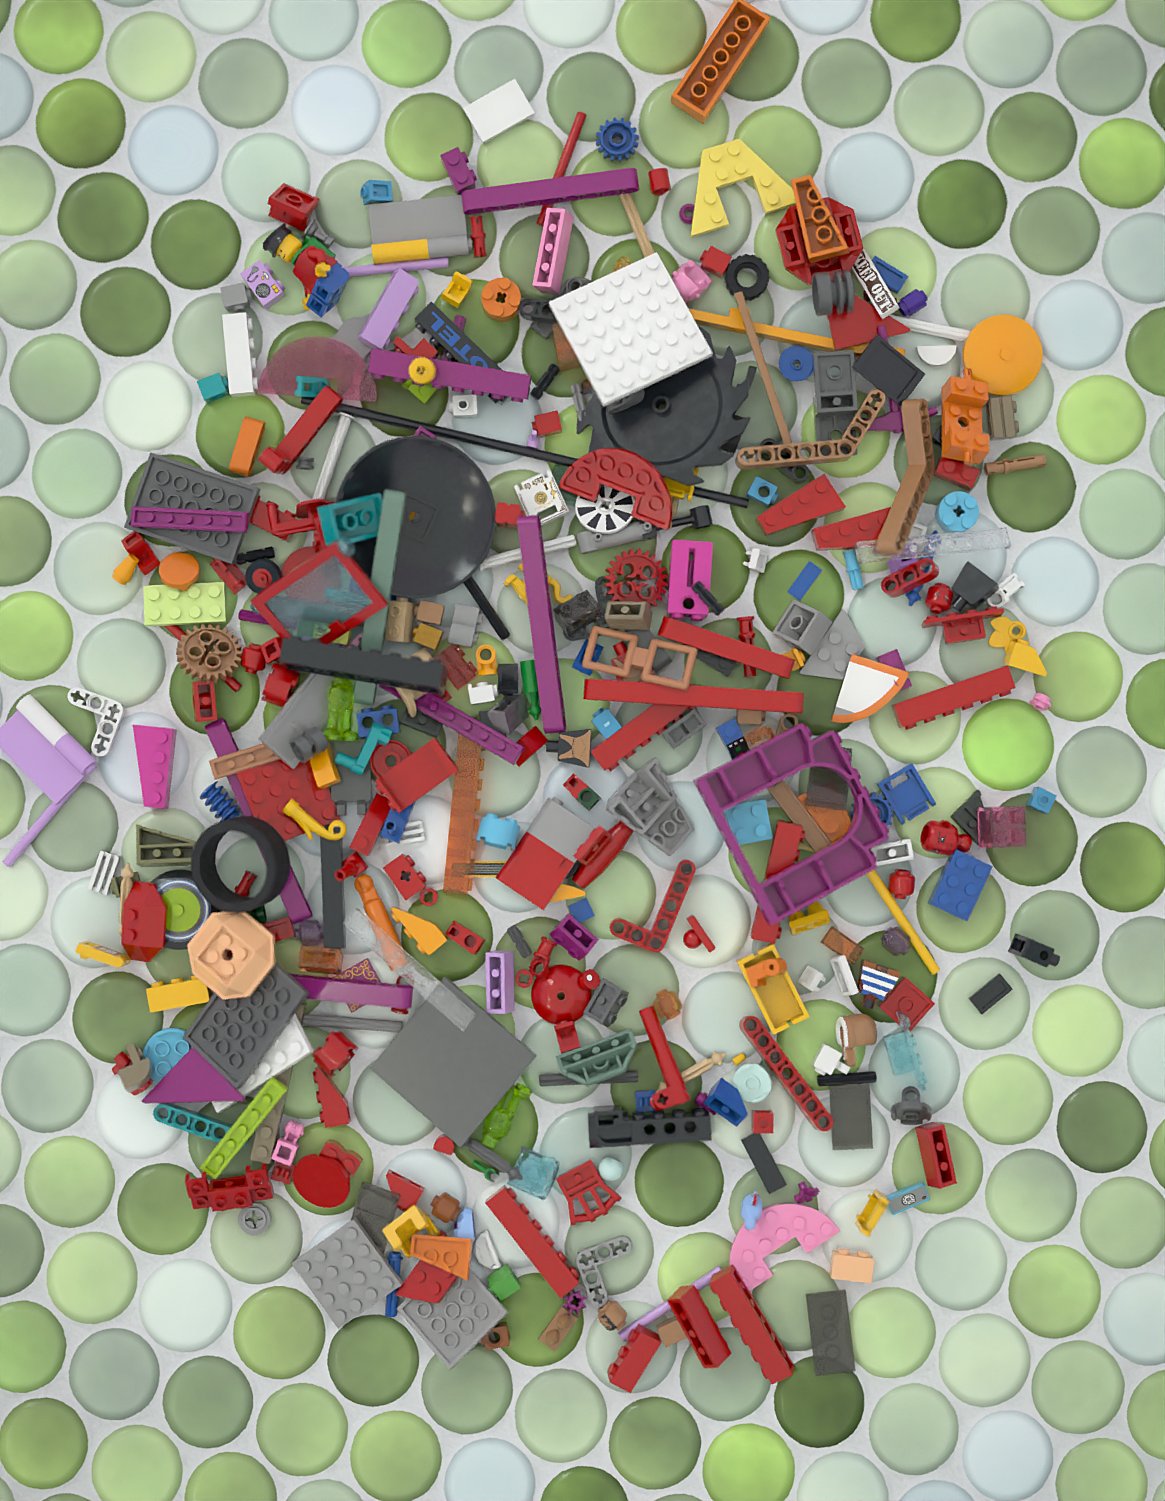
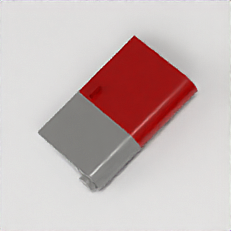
(545, 853)

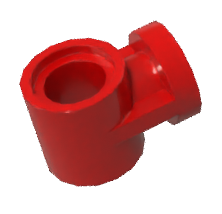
(659, 181)

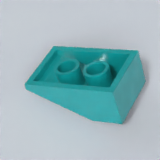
(351, 518)

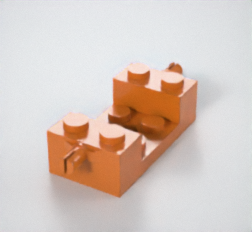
(963, 401)

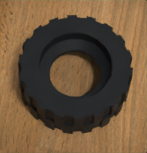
(753, 263)

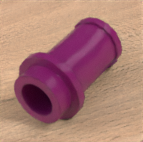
(700, 1099)

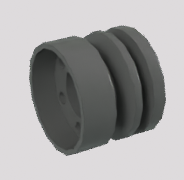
(837, 292)

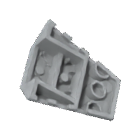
(651, 808)

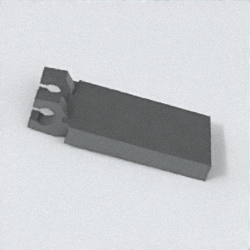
(352, 786)

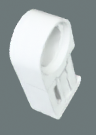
(1007, 589)

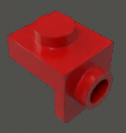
(566, 1036)

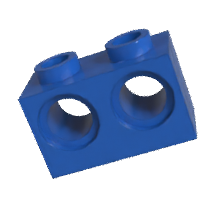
(378, 717)

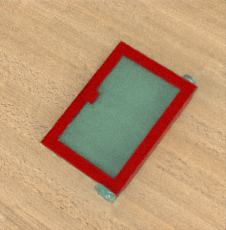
(320, 596)

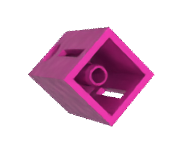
(684, 574)

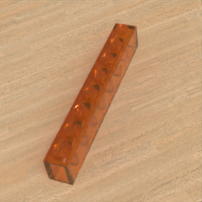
(462, 817)

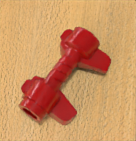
(123, 1060)

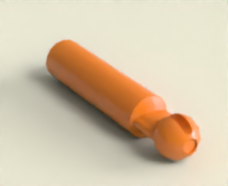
(374, 906)

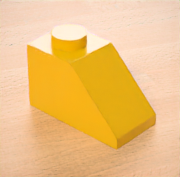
(1024, 657)

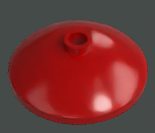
(545, 990)

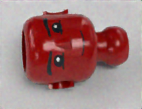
(943, 838)

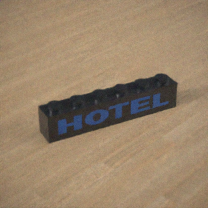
(453, 341)

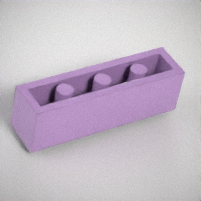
(388, 309)

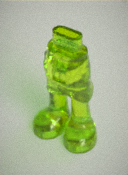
(340, 699)
(499, 1121)

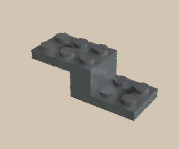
(834, 396)

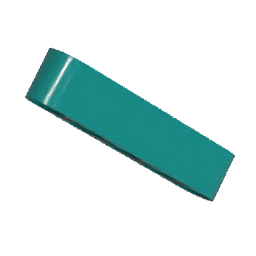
(192, 1119)

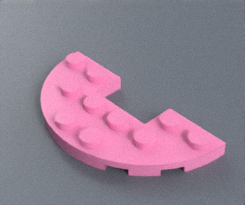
(775, 1228)

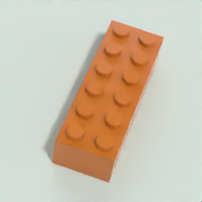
(720, 60)

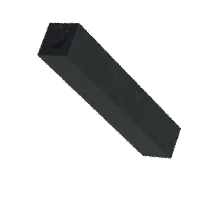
(332, 893)

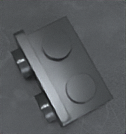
(606, 1003)

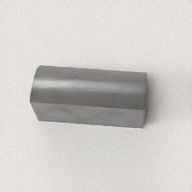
(508, 713)

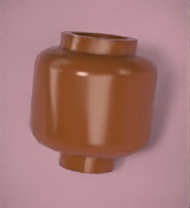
(445, 1207)

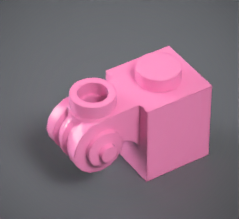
(288, 1146)

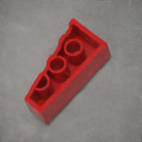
(804, 505)
(847, 532)

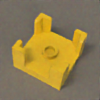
(407, 1224)

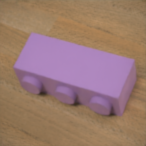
(500, 981)

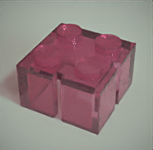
(1001, 826)

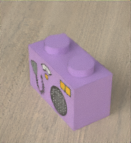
(263, 285)

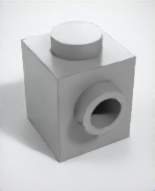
(236, 297)

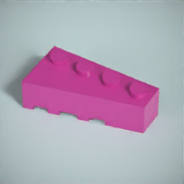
(155, 762)

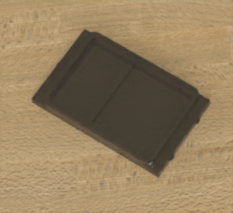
(827, 788)
(851, 1116)
(375, 1211)

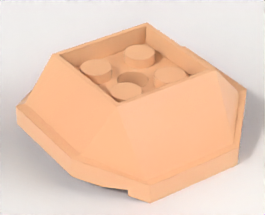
(251, 949)

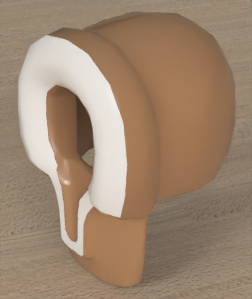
(853, 1032)

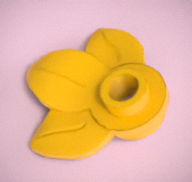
(1003, 632)

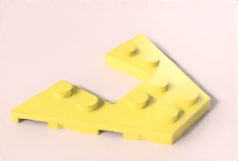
(728, 165)

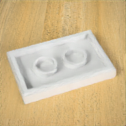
(498, 111)

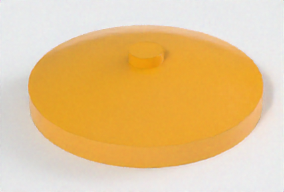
(1003, 354)

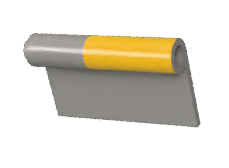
(418, 229)

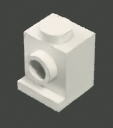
(471, 409)
(482, 693)

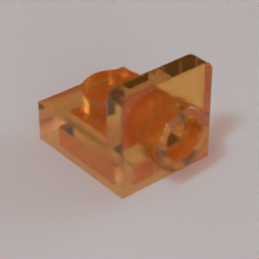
(755, 735)

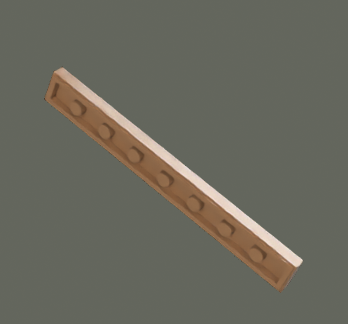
(762, 367)

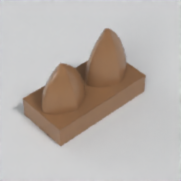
(558, 1328)

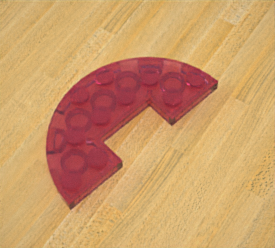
(322, 359)

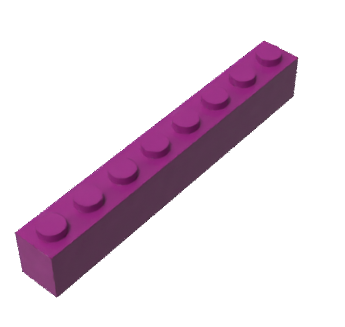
(453, 374)

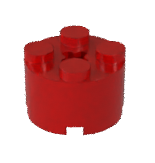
(279, 685)
(334, 1053)

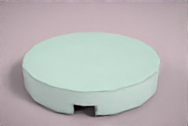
(752, 1082)

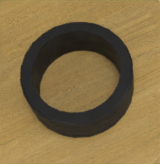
(205, 871)

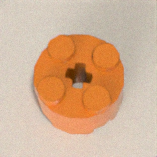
(502, 288)

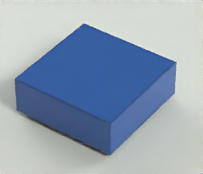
(581, 910)

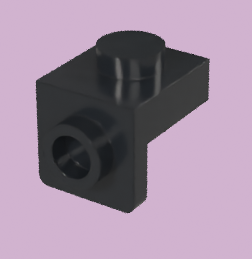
(507, 679)

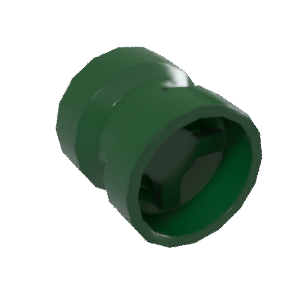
(259, 914)

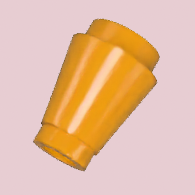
(125, 570)

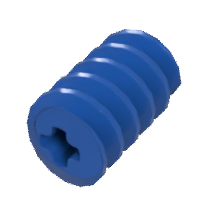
(219, 802)

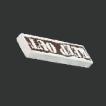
(874, 285)

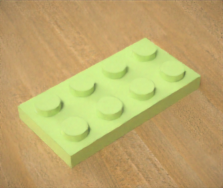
(197, 605)

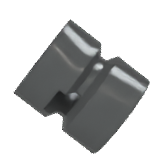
(309, 744)

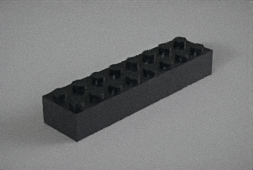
(363, 665)

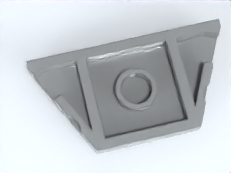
(834, 650)

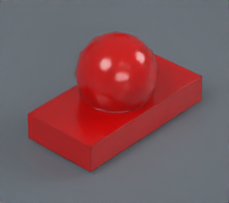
(695, 937)

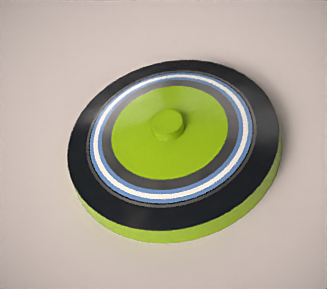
(185, 907)

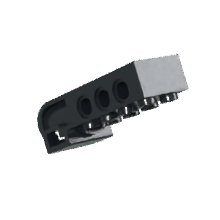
(629, 1129)

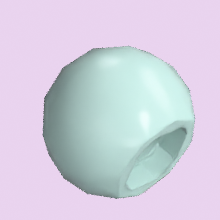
(610, 1169)

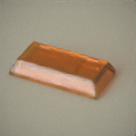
(842, 945)

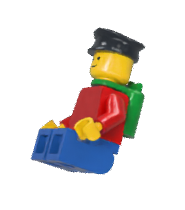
(314, 267)

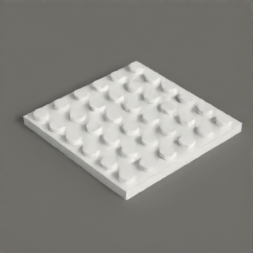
(630, 329)

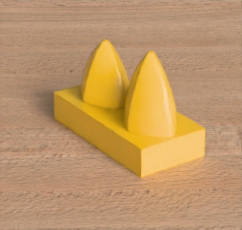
(816, 917)

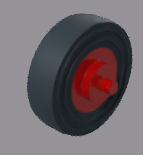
(262, 574)

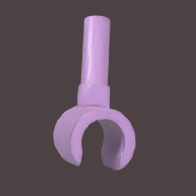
(533, 441)

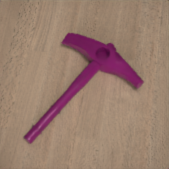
(892, 419)

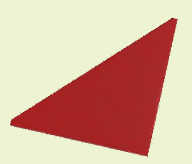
(860, 325)

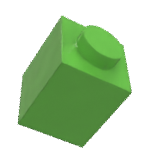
(503, 1282)

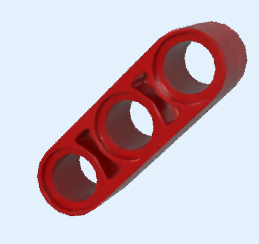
(919, 577)

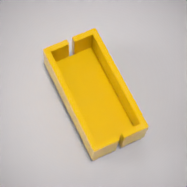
(778, 998)

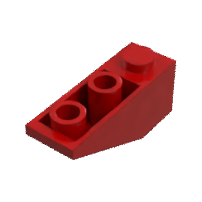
(334, 1104)

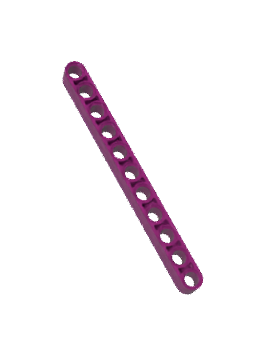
(541, 623)
(292, 894)

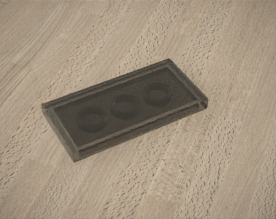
(830, 1332)

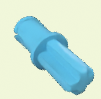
(853, 569)

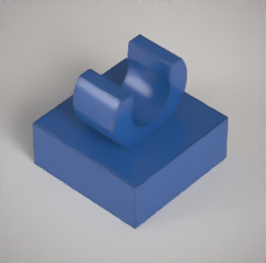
(642, 1100)

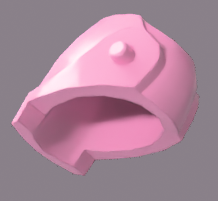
(691, 281)

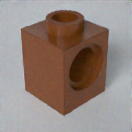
(504, 1340)

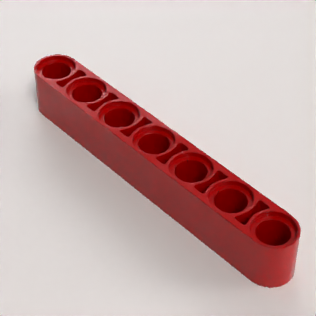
(726, 647)
(794, 1078)

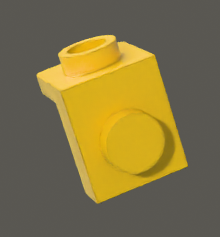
(457, 289)

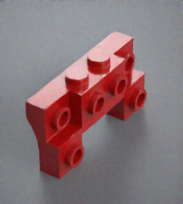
(231, 1191)

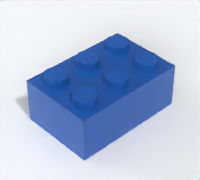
(960, 885)

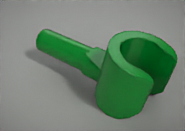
(487, 1172)

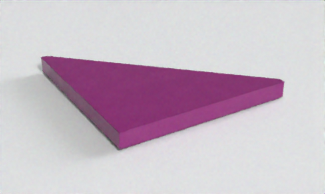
(193, 1082)

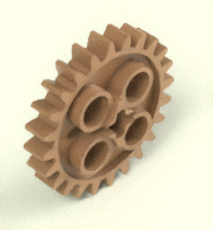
(193, 644)

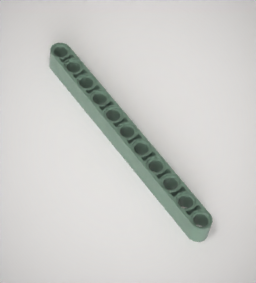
(382, 578)

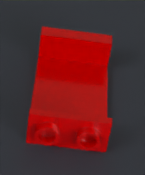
(416, 775)

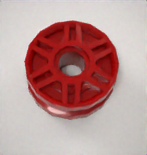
(381, 752)

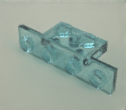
(902, 1053)

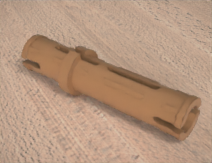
(1006, 466)

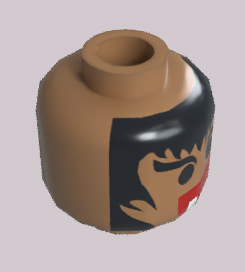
(612, 1316)

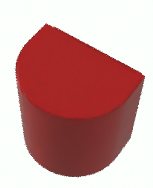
(444, 1145)

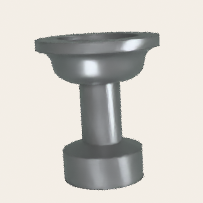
(311, 231)

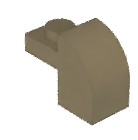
(139, 1072)

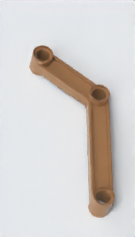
(794, 808)

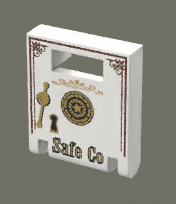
(540, 494)

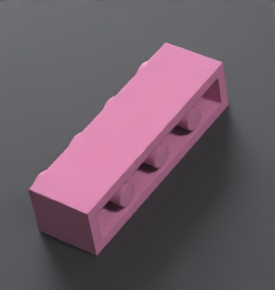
(553, 250)

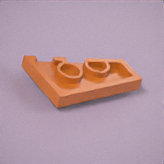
(444, 1252)

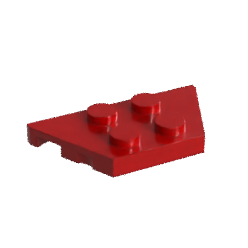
(427, 1282)

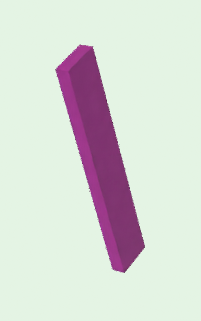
(189, 519)

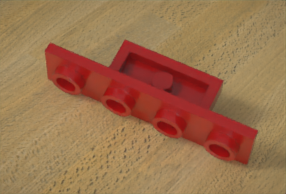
(964, 626)

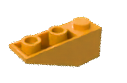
(425, 932)

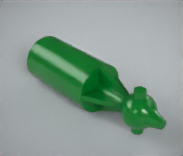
(530, 686)

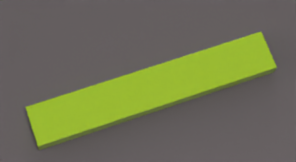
(243, 1127)

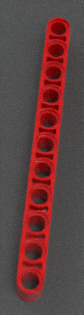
(694, 696)

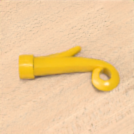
(308, 823)

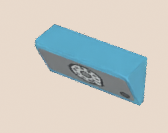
(907, 1197)

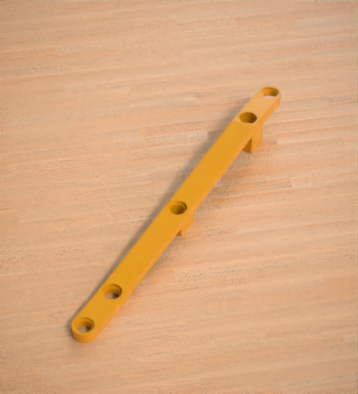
(735, 324)

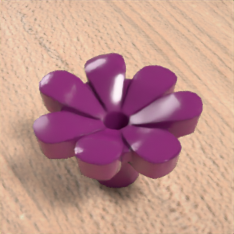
(806, 1193)

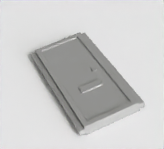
(302, 711)

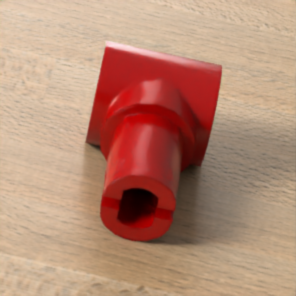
(352, 866)

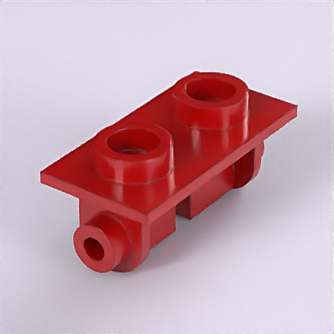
(229, 574)

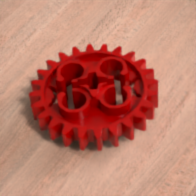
(636, 562)

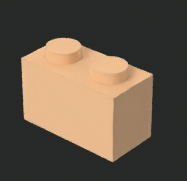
(851, 1266)

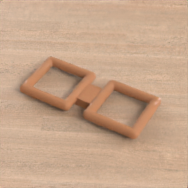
(639, 658)

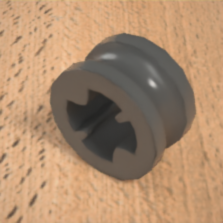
(305, 463)

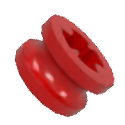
(422, 896)
(522, 984)

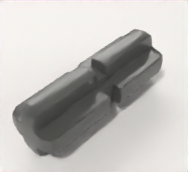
(521, 944)

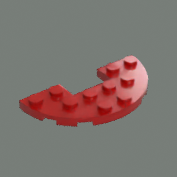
(626, 473)

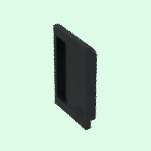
(888, 370)

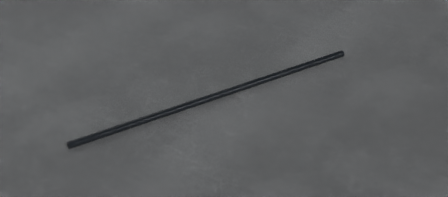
(501, 445)

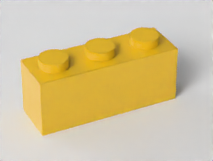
(177, 994)

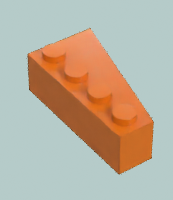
(818, 227)

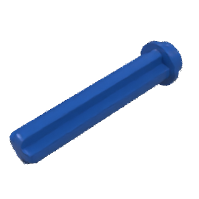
(392, 1299)

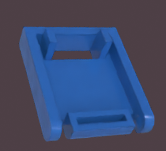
(907, 797)

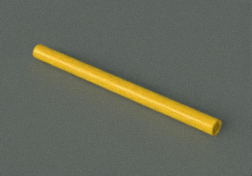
(903, 921)

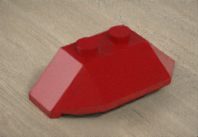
(143, 922)

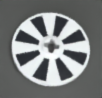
(604, 520)

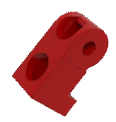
(465, 937)

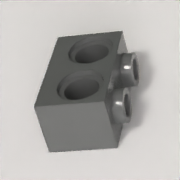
(684, 729)

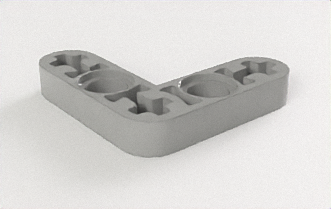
(591, 1266)

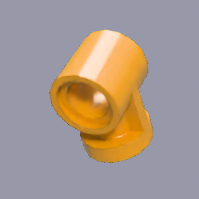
(487, 667)

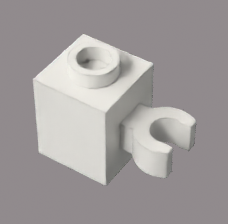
(827, 1060)

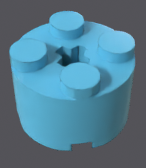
(966, 506)
(498, 832)

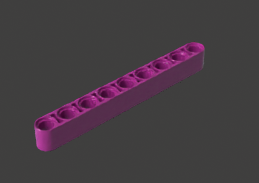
(550, 191)

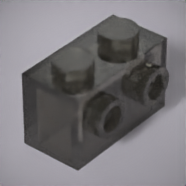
(577, 613)

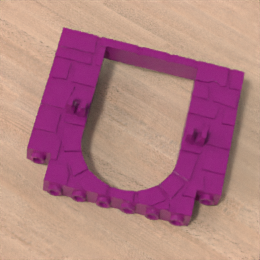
(821, 871)

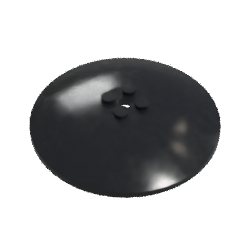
(453, 508)

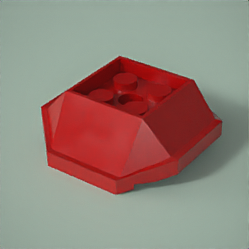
(794, 250)

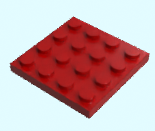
(272, 787)

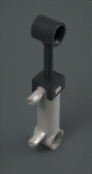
(640, 531)

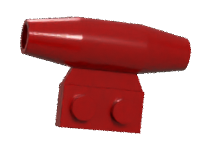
(600, 852)

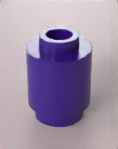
(912, 302)

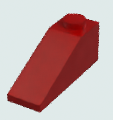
(371, 825)

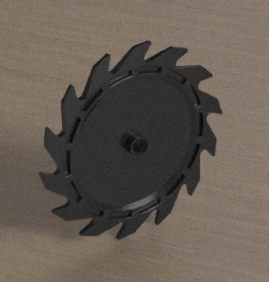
(687, 430)

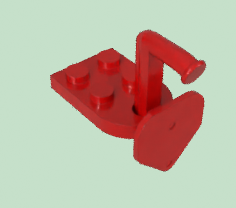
(304, 509)

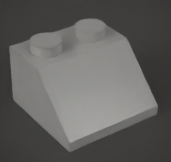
(802, 627)

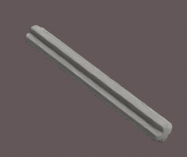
(352, 1023)

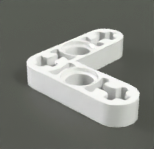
(105, 711)

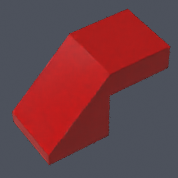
(138, 547)

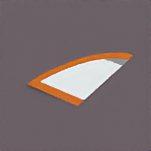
(866, 689)

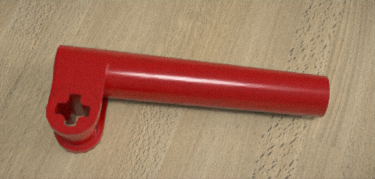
(676, 1090)

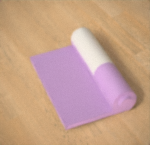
(44, 749)

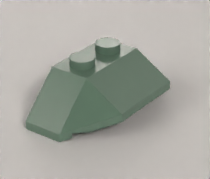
(599, 1059)

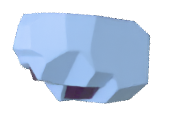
(464, 1225)

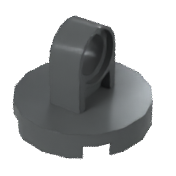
(912, 1111)

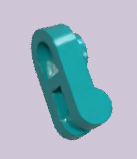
(316, 384)

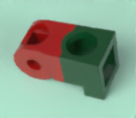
(581, 792)

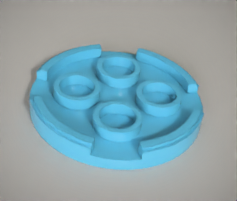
(165, 1051)

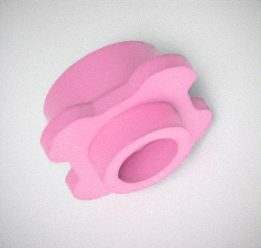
(1040, 702)

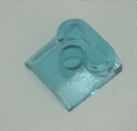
(537, 1173)

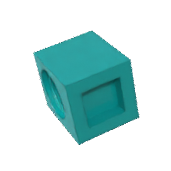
(213, 387)

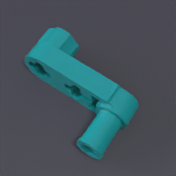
(376, 734)

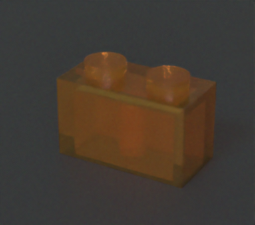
(320, 960)

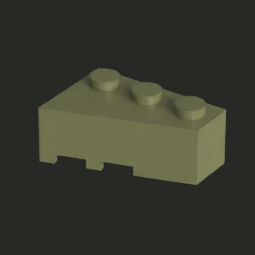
(162, 849)

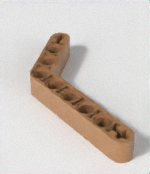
(813, 448)
(915, 481)

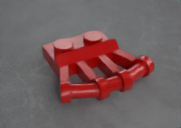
(581, 1180)

